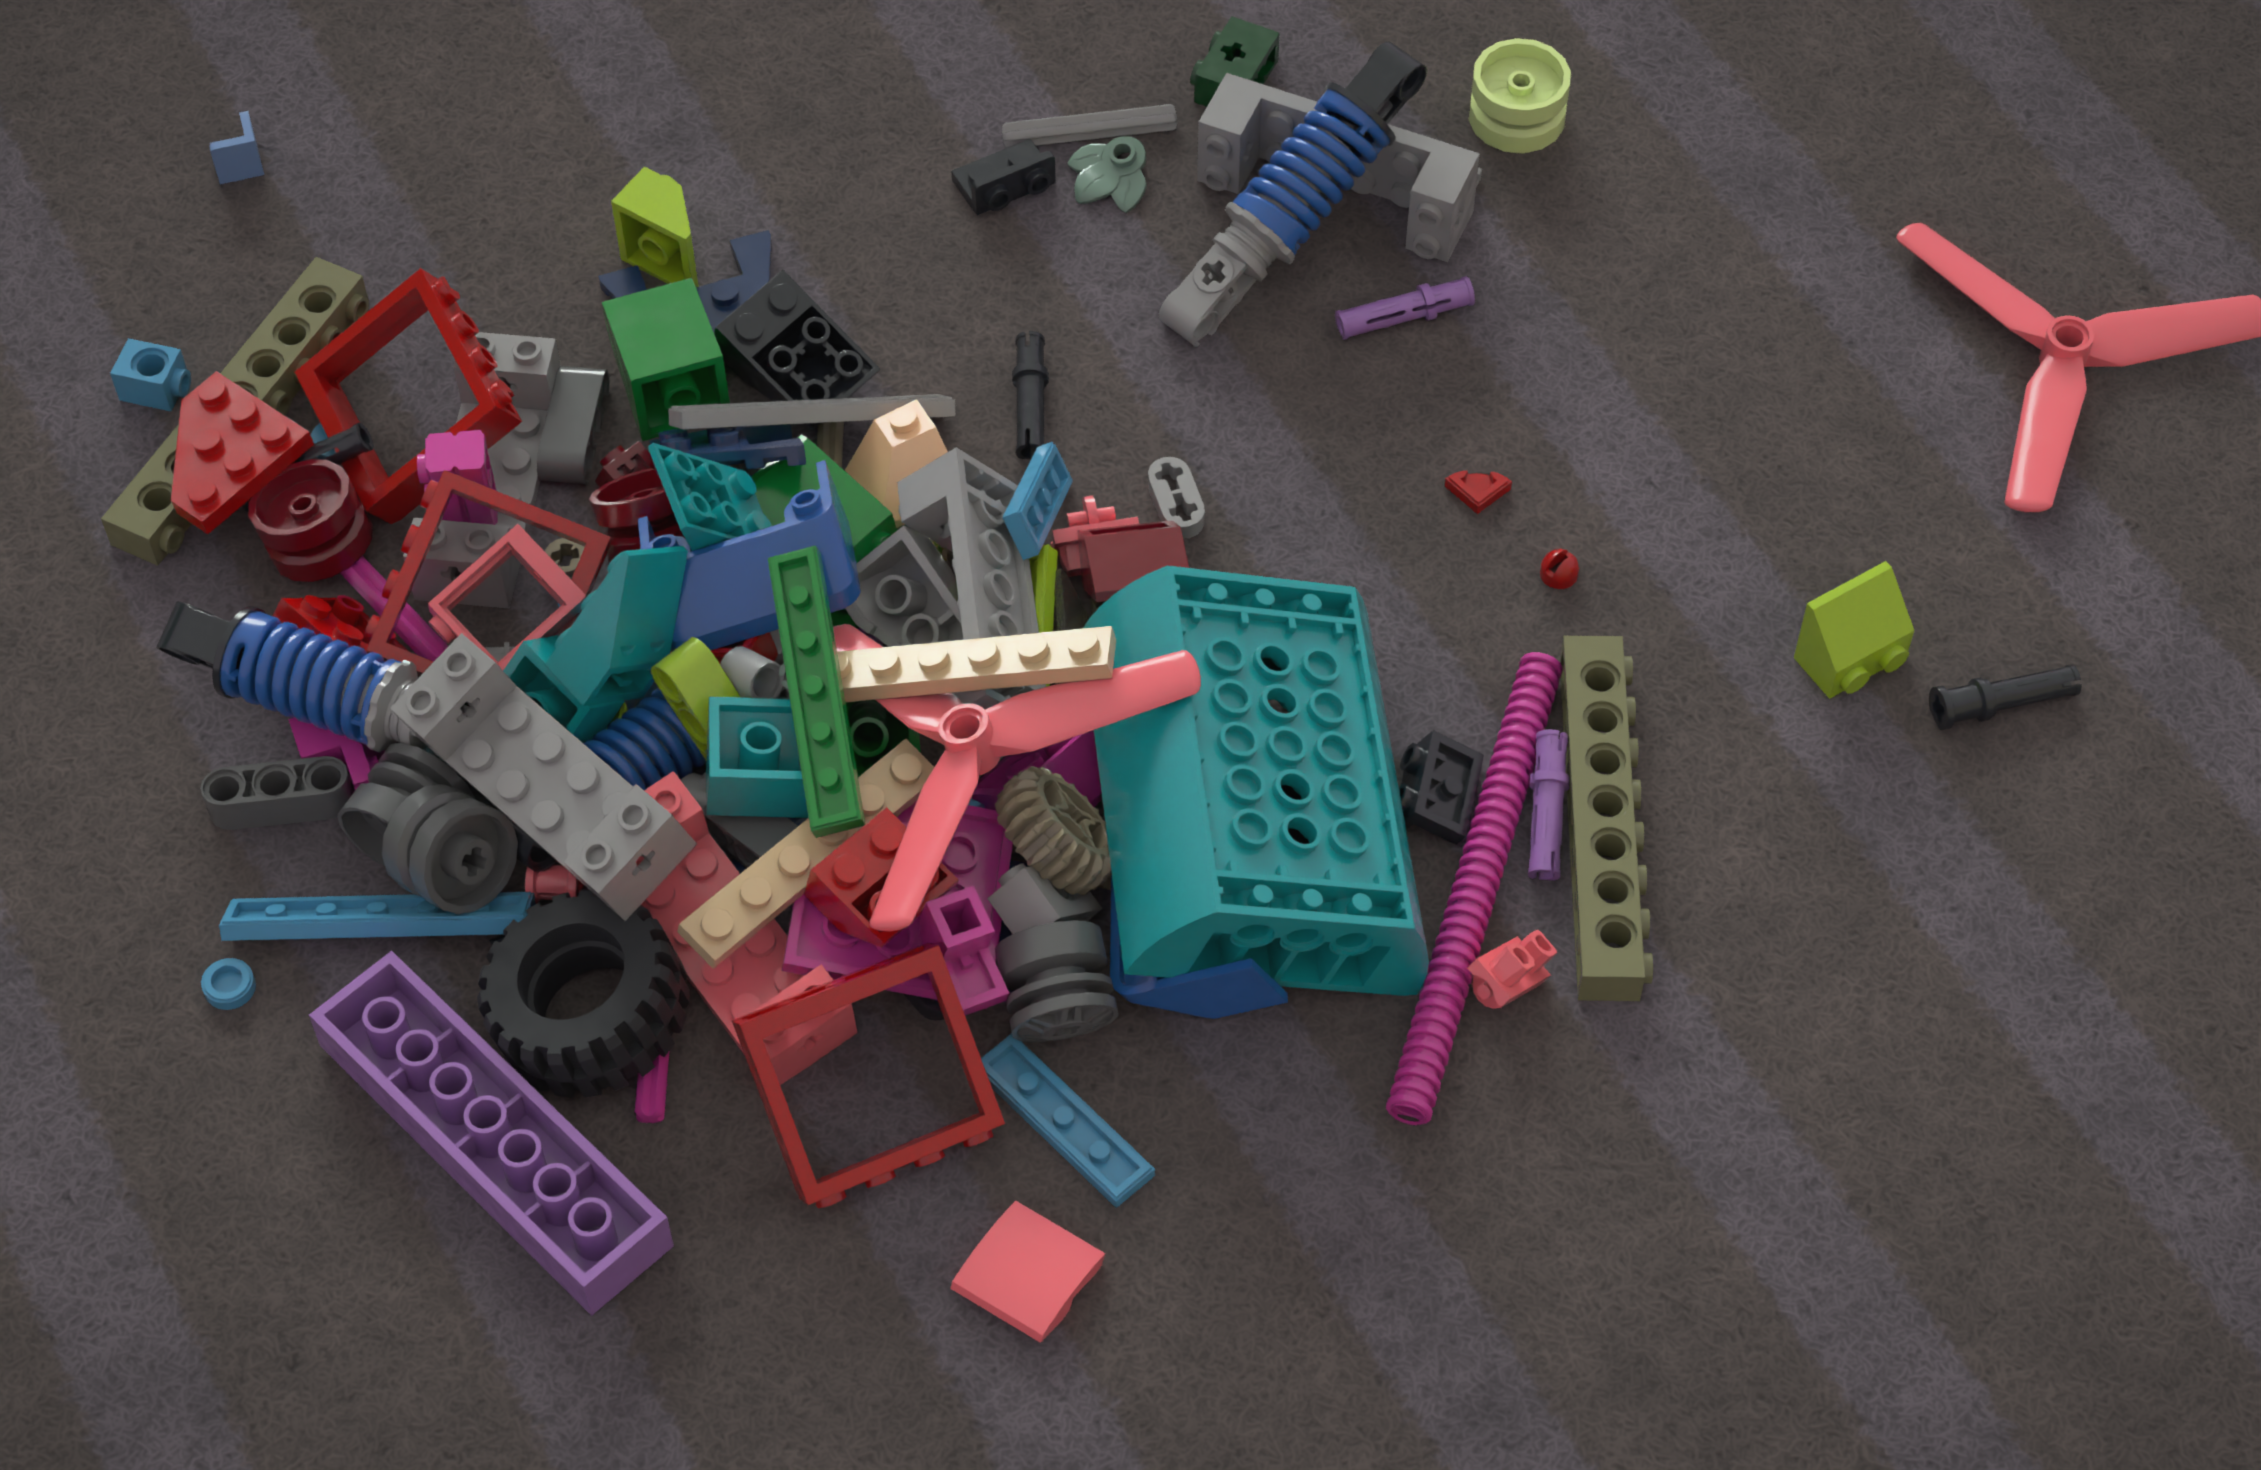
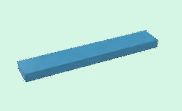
(365, 917)

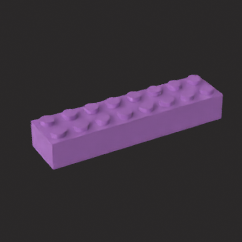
(492, 1132)

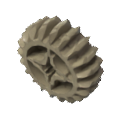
(1055, 830)

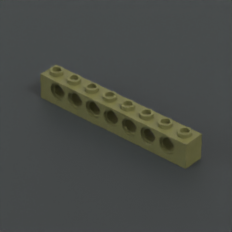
(301, 324)
(1602, 970)

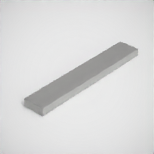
(802, 411)

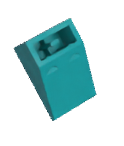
(708, 497)
(622, 628)

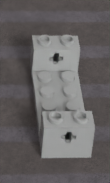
(1414, 172)
(530, 371)
(962, 510)
(543, 777)

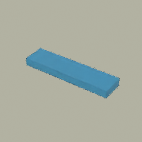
(1037, 500)
(1066, 1121)

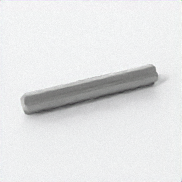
(1091, 126)

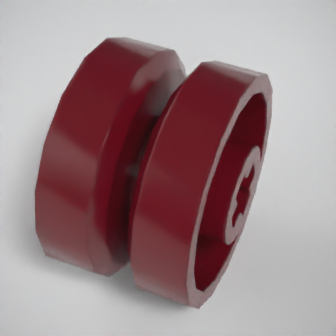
(627, 499)
(311, 521)

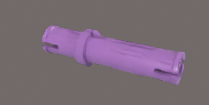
(1421, 303)
(1548, 794)

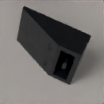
(791, 346)

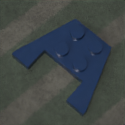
(718, 298)
(738, 445)

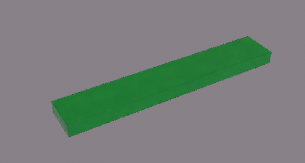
(816, 692)

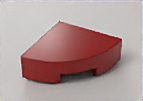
(1478, 489)

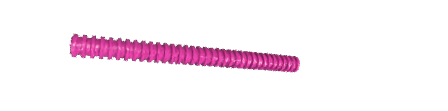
(1474, 891)

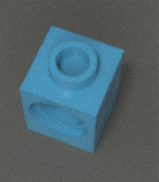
(150, 375)

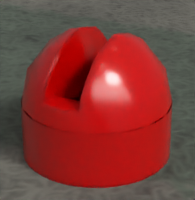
(1566, 573)

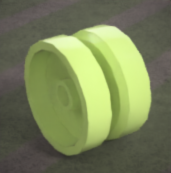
(1519, 95)

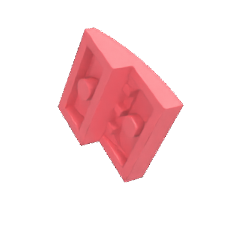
(1027, 1271)

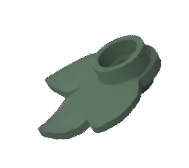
(1106, 175)

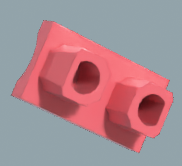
(1066, 539)
(1511, 969)

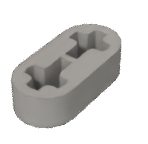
(1185, 494)

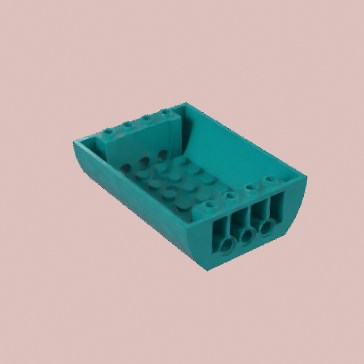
(1200, 801)

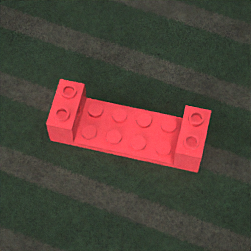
(752, 973)

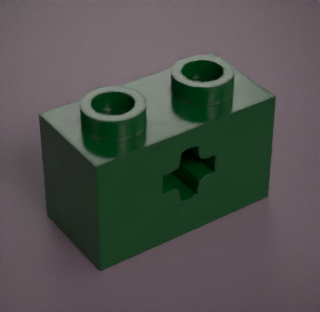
(1237, 50)

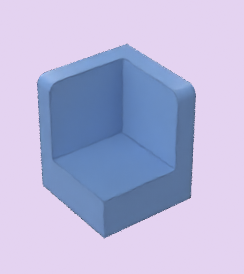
(238, 156)

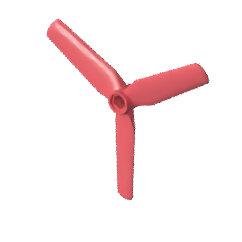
(2067, 347)
(980, 737)

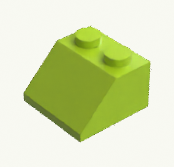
(655, 227)
(1855, 632)

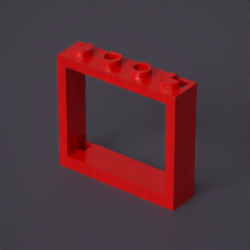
(321, 376)
(420, 539)
(833, 995)

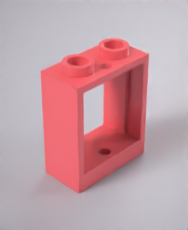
(540, 566)

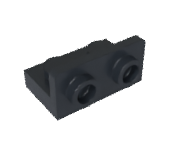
(1005, 176)
(1439, 785)

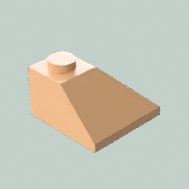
(893, 450)

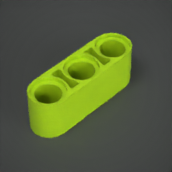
(687, 681)

